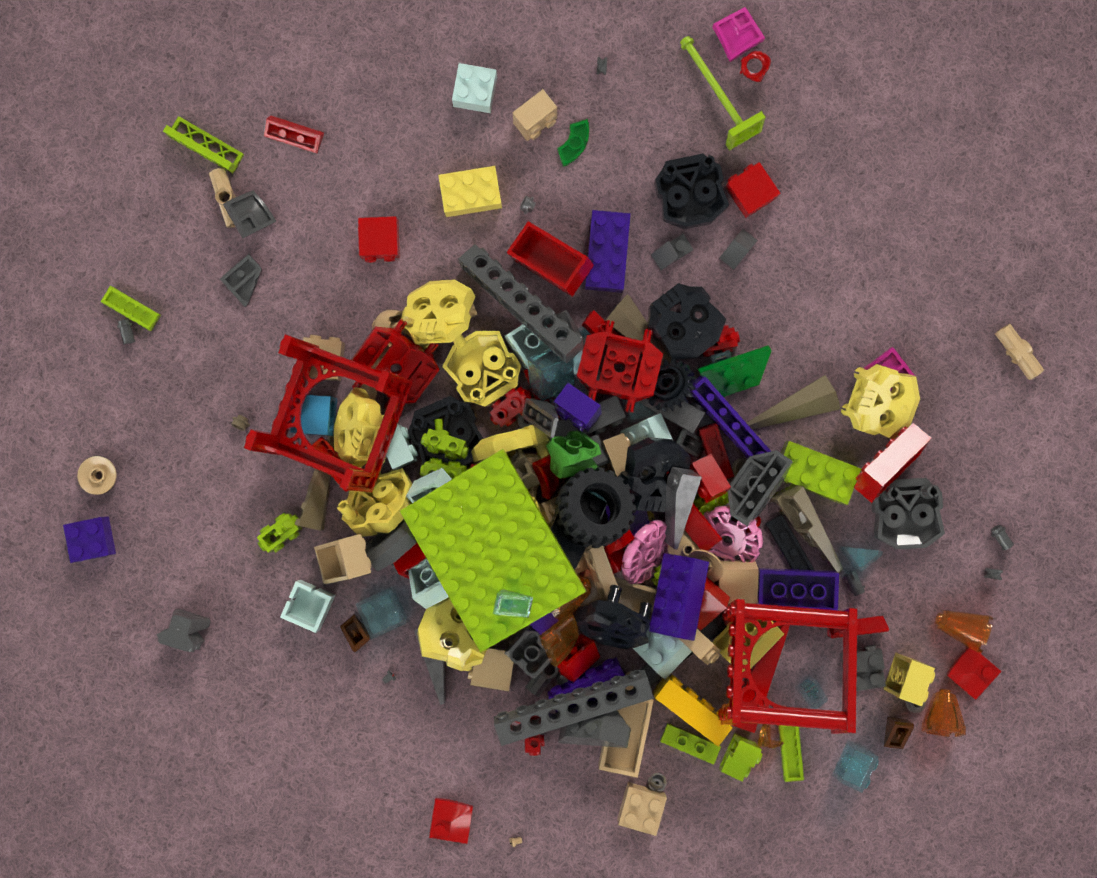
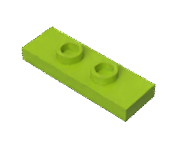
(130, 308)
(690, 743)
(791, 753)

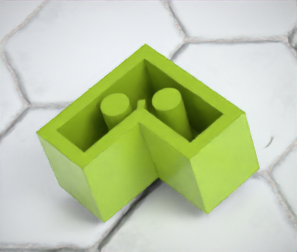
(740, 757)

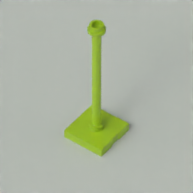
(744, 129)

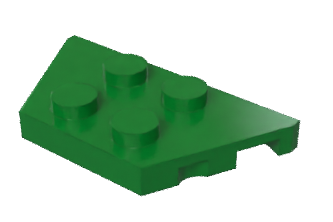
(737, 372)

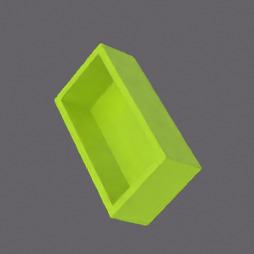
(820, 473)

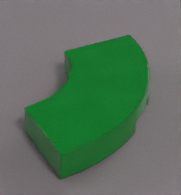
(576, 142)

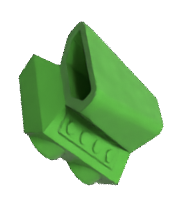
(572, 454)

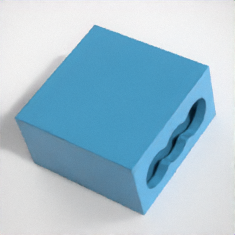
(318, 415)

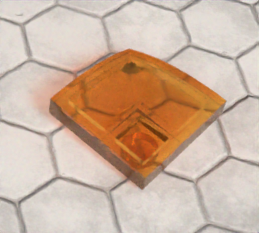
(560, 639)

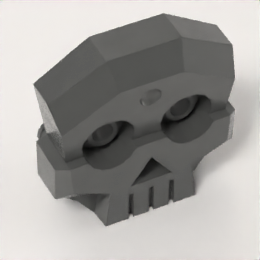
(908, 528)
(388, 547)

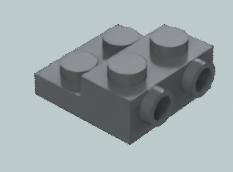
(869, 668)

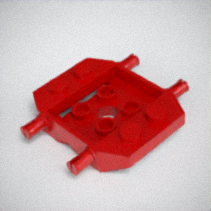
(620, 351)
(415, 362)

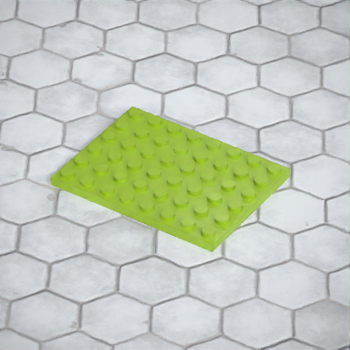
(489, 538)

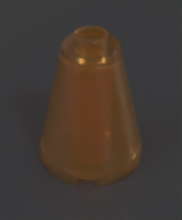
(966, 628)

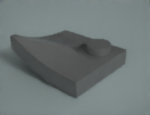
(249, 213)

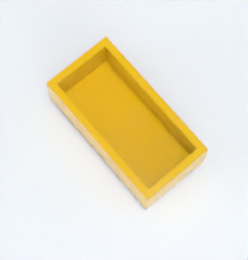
(687, 706)

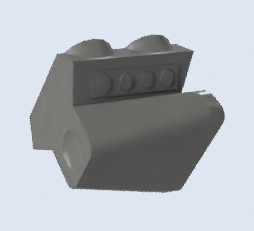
(184, 631)
(528, 651)

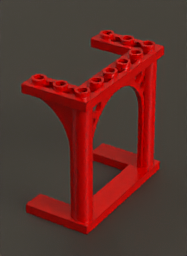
(278, 443)
(737, 711)

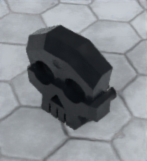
(694, 207)
(695, 334)
(456, 415)
(656, 458)
(613, 622)

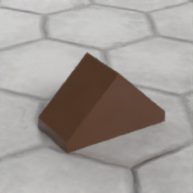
(355, 633)
(897, 732)

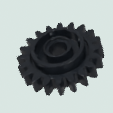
(682, 382)

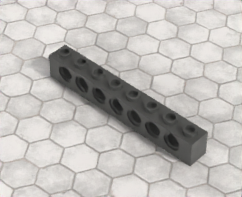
(566, 348)
(566, 716)

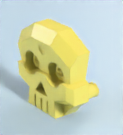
(438, 313)
(476, 358)
(873, 398)
(356, 427)
(510, 441)
(380, 510)
(441, 625)

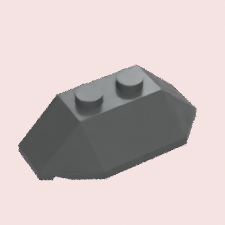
(757, 484)
(602, 730)

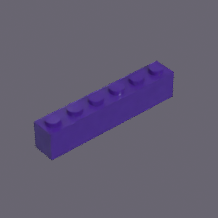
(727, 418)

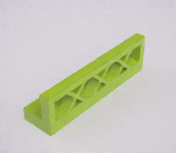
(199, 147)

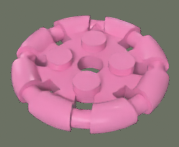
(737, 532)
(645, 552)

